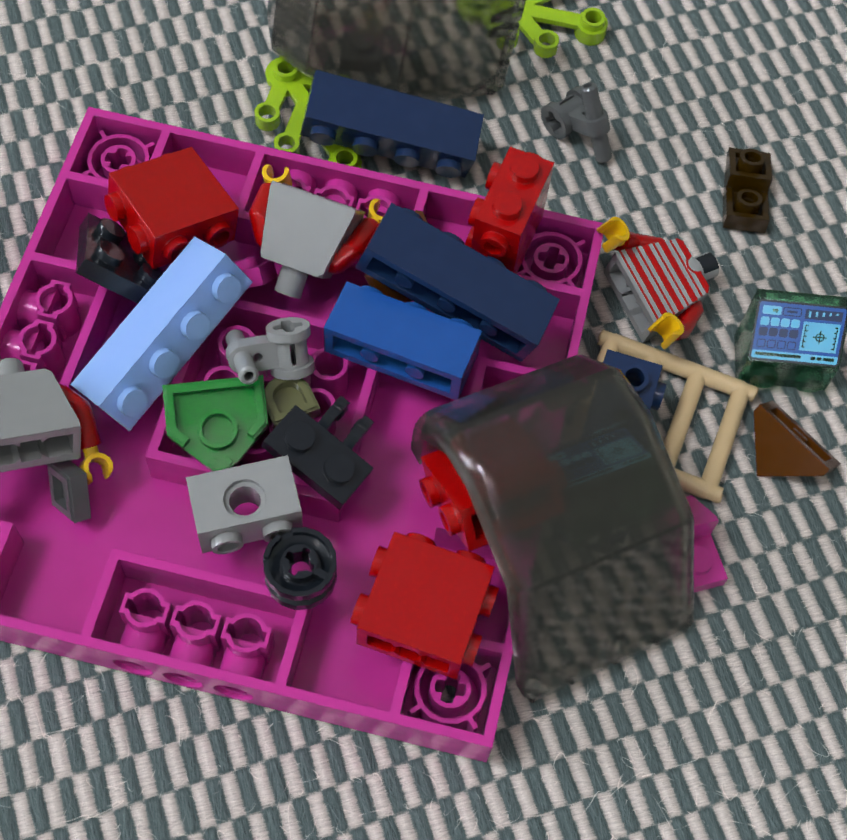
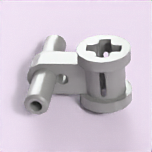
(272, 351)

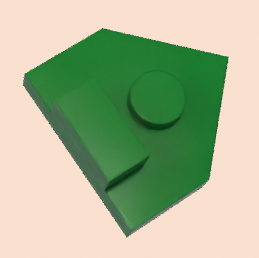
(216, 419)

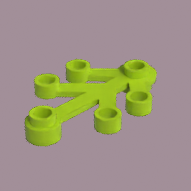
(588, 27)
(285, 82)

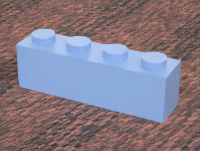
(162, 332)

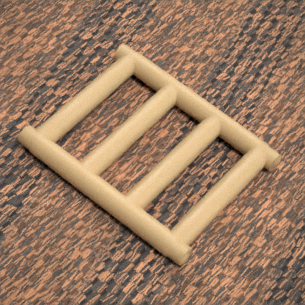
(697, 378)

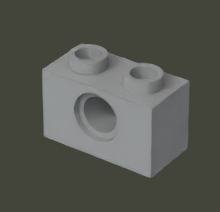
(219, 492)

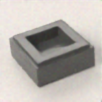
(69, 490)

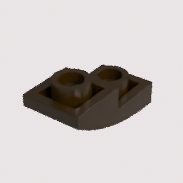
(746, 190)

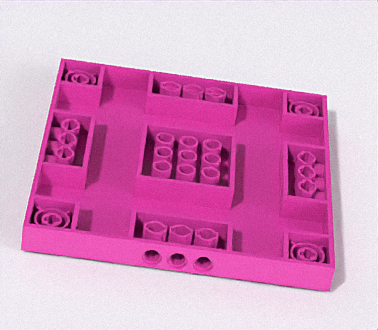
(133, 577)

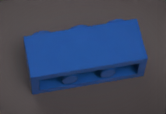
(402, 340)

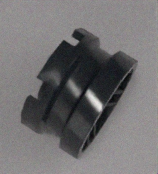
(306, 587)

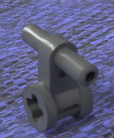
(583, 114)

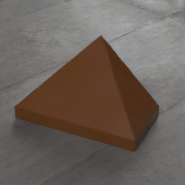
(786, 447)

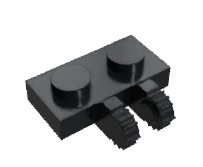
(318, 455)

